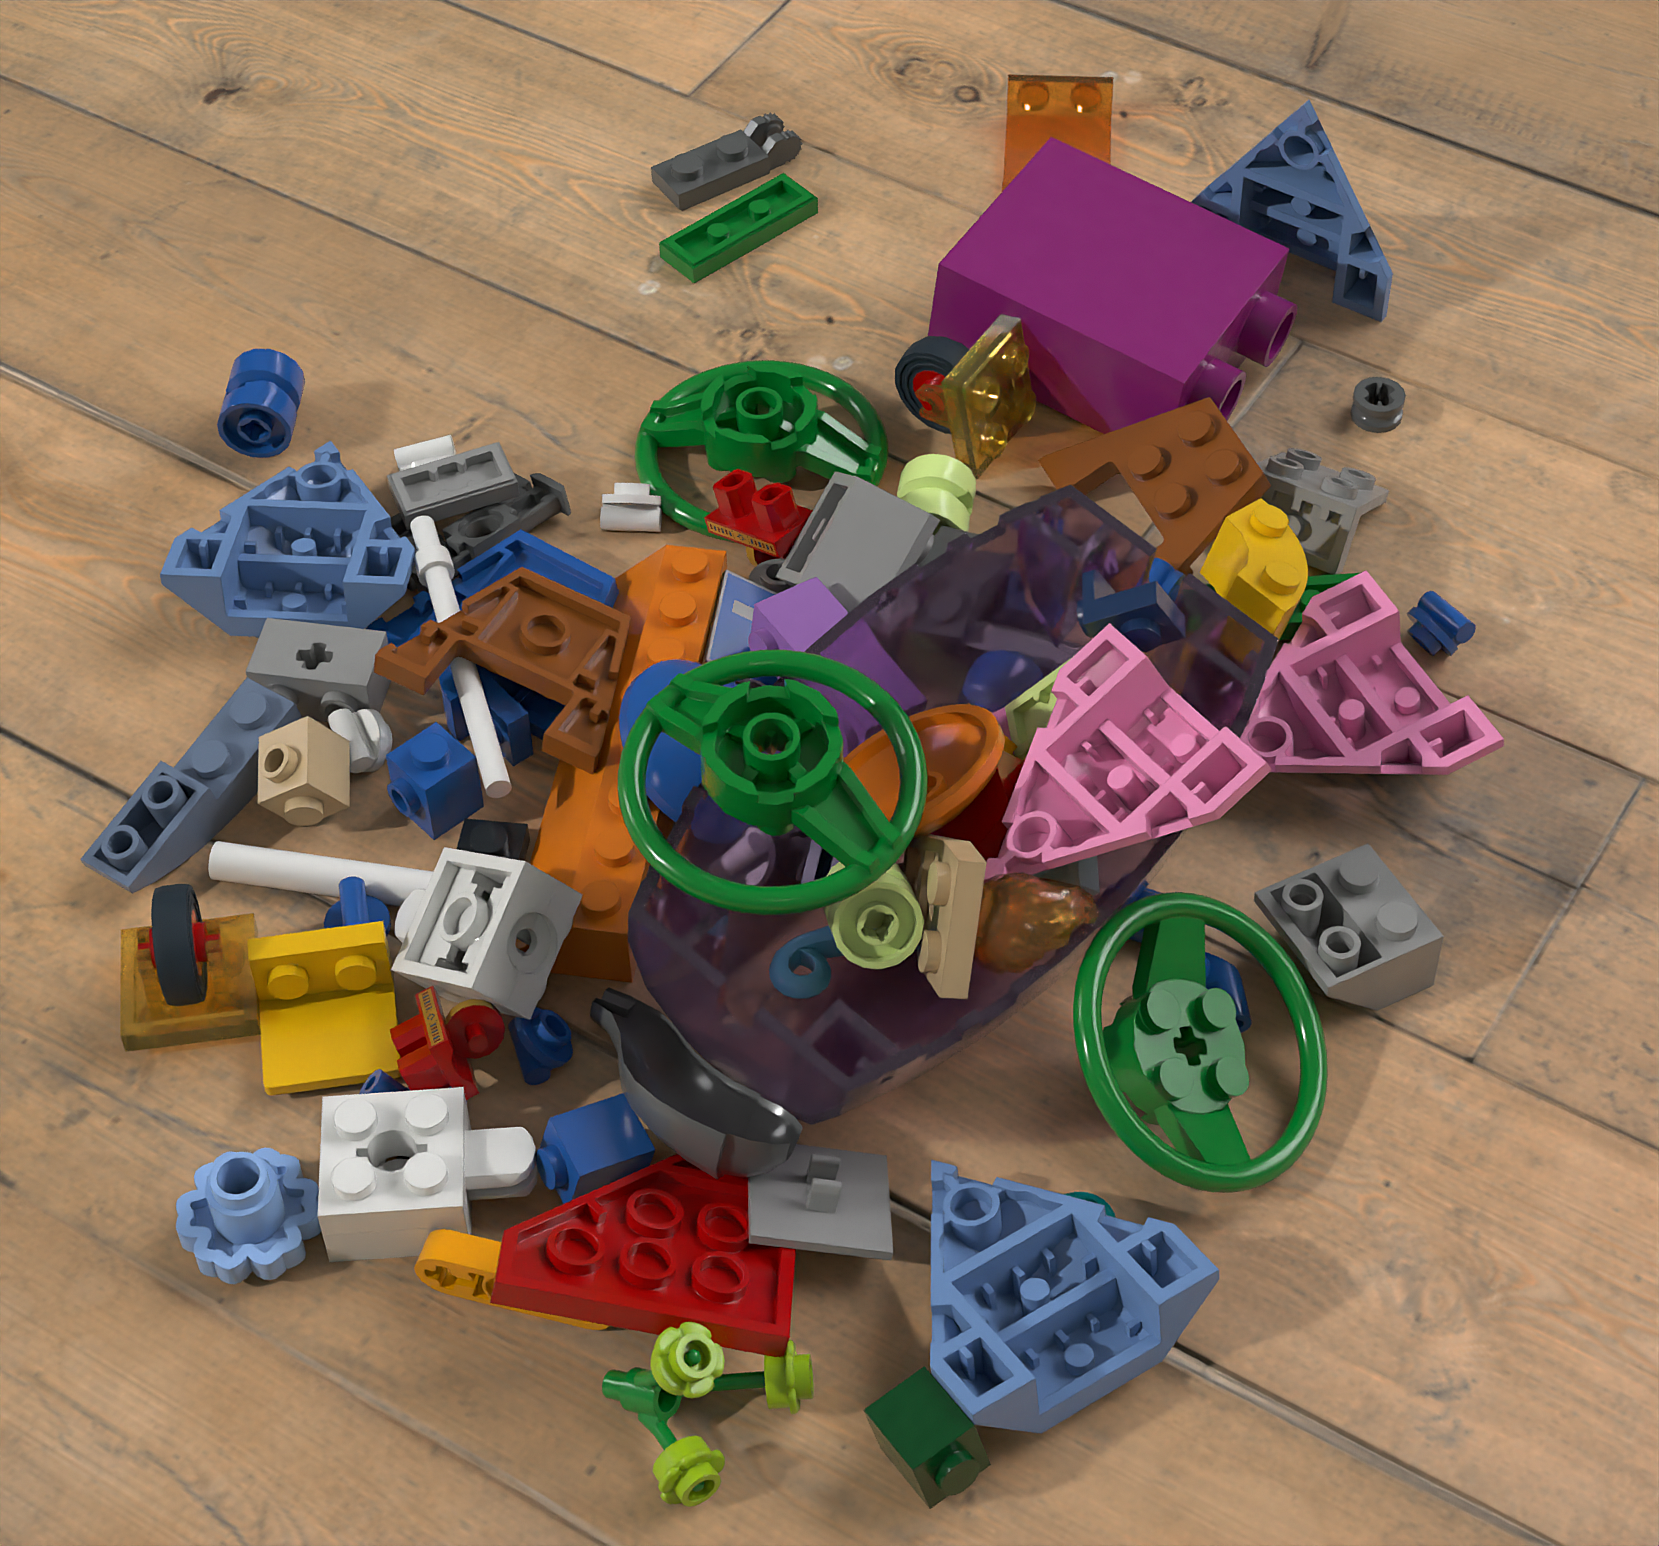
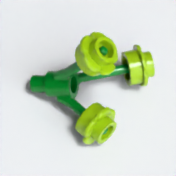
(691, 1366)

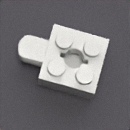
(467, 925)
(392, 1206)

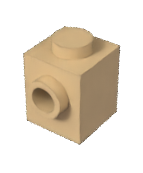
(304, 772)

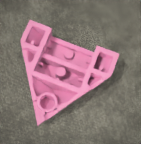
(1357, 699)
(1118, 764)

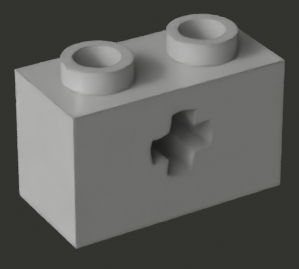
(320, 666)

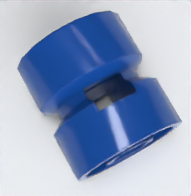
(261, 403)

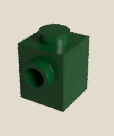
(927, 1437)

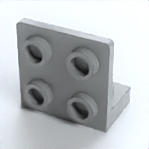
(1320, 503)

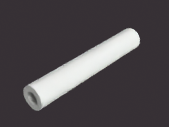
(311, 872)

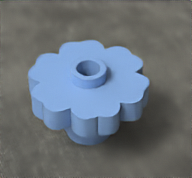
(248, 1215)

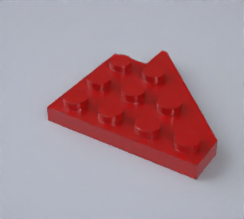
(653, 1256)

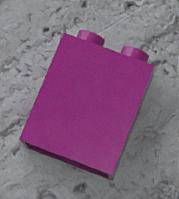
(1117, 291)

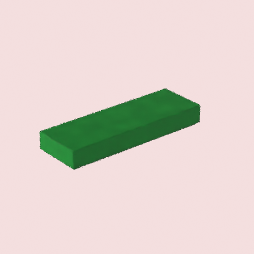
(738, 228)

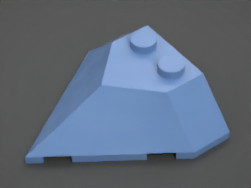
(1301, 198)
(294, 550)
(1049, 1299)

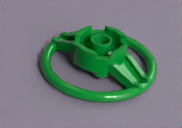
(759, 422)
(799, 787)
(1181, 1046)

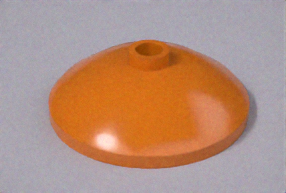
(960, 754)

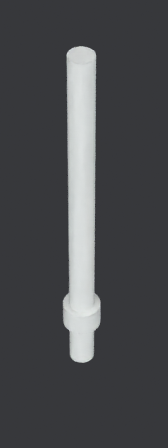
(436, 572)

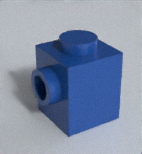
(434, 781)
(592, 1147)

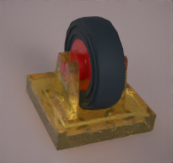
(972, 393)
(186, 975)

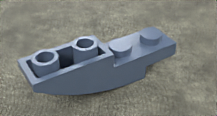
(189, 804)

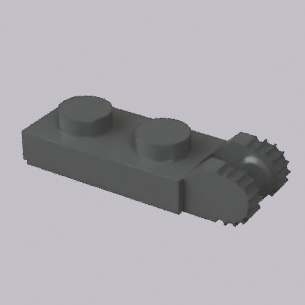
(726, 162)

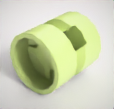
(941, 488)
(884, 905)

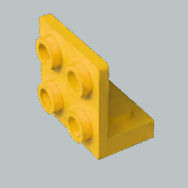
(325, 1007)

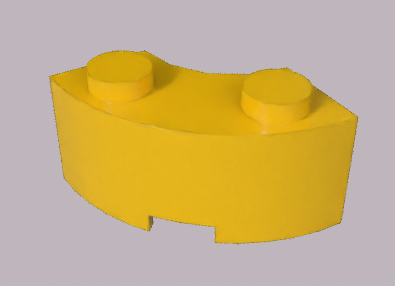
(1258, 565)

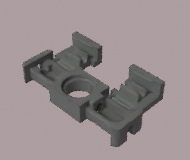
(498, 521)

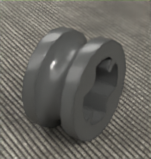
(1378, 392)

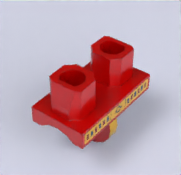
(760, 519)
(439, 1049)

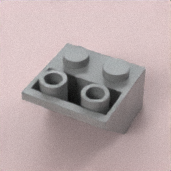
(858, 540)
(1355, 929)

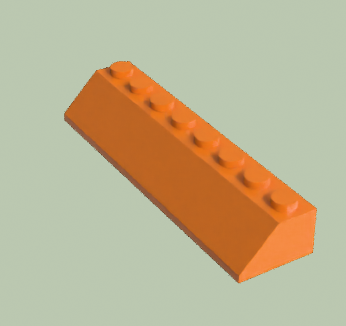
(582, 826)

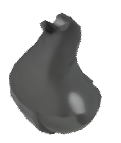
(687, 1100)

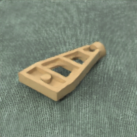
(949, 887)

